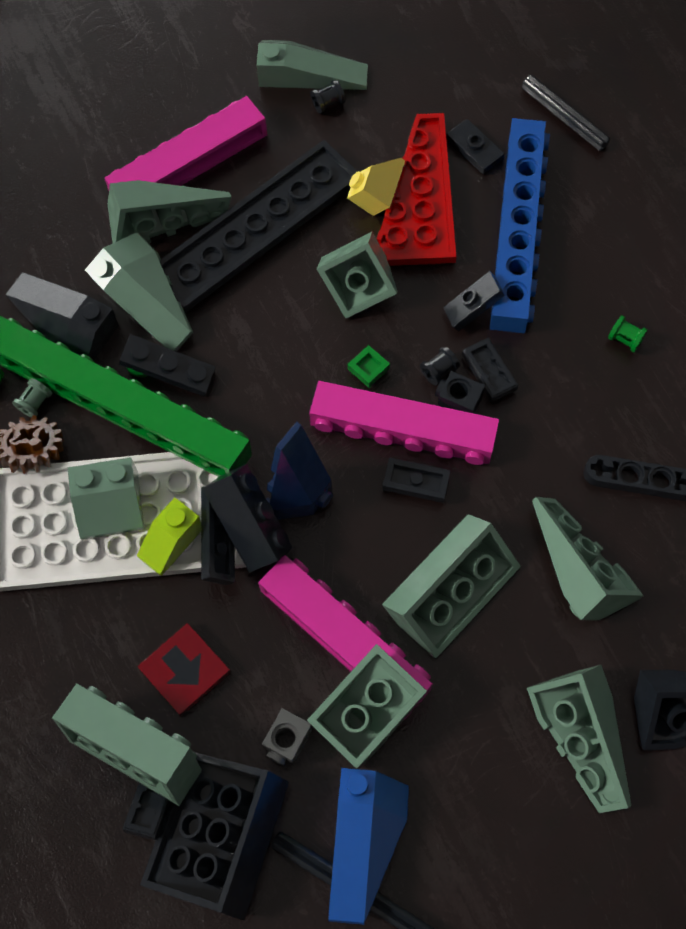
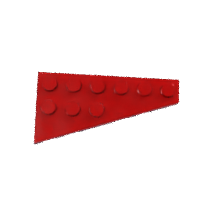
(420, 218)

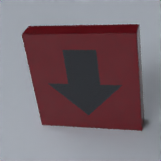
(184, 669)

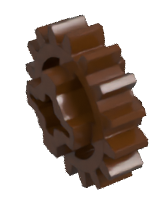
(30, 444)

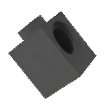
(286, 723)

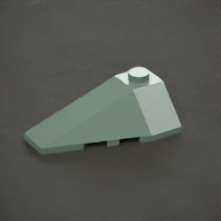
(299, 66)
(161, 208)
(136, 281)
(584, 575)
(584, 724)

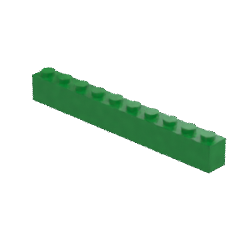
(122, 400)

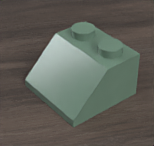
(357, 275)
(106, 498)

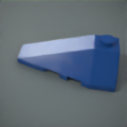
(367, 831)

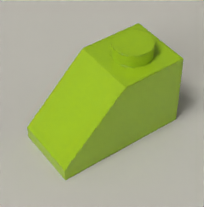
(169, 536)

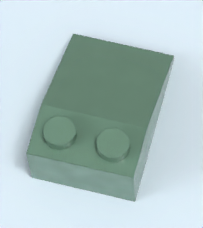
(367, 707)

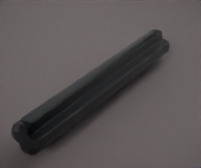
(566, 112)

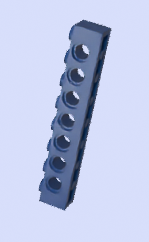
(524, 158)

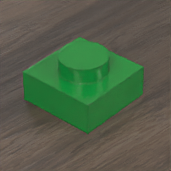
(368, 366)

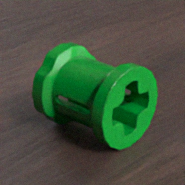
(627, 333)

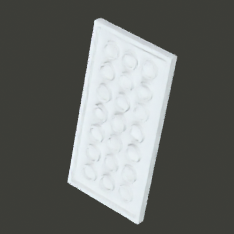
(42, 537)

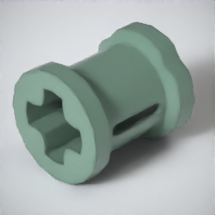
(32, 397)

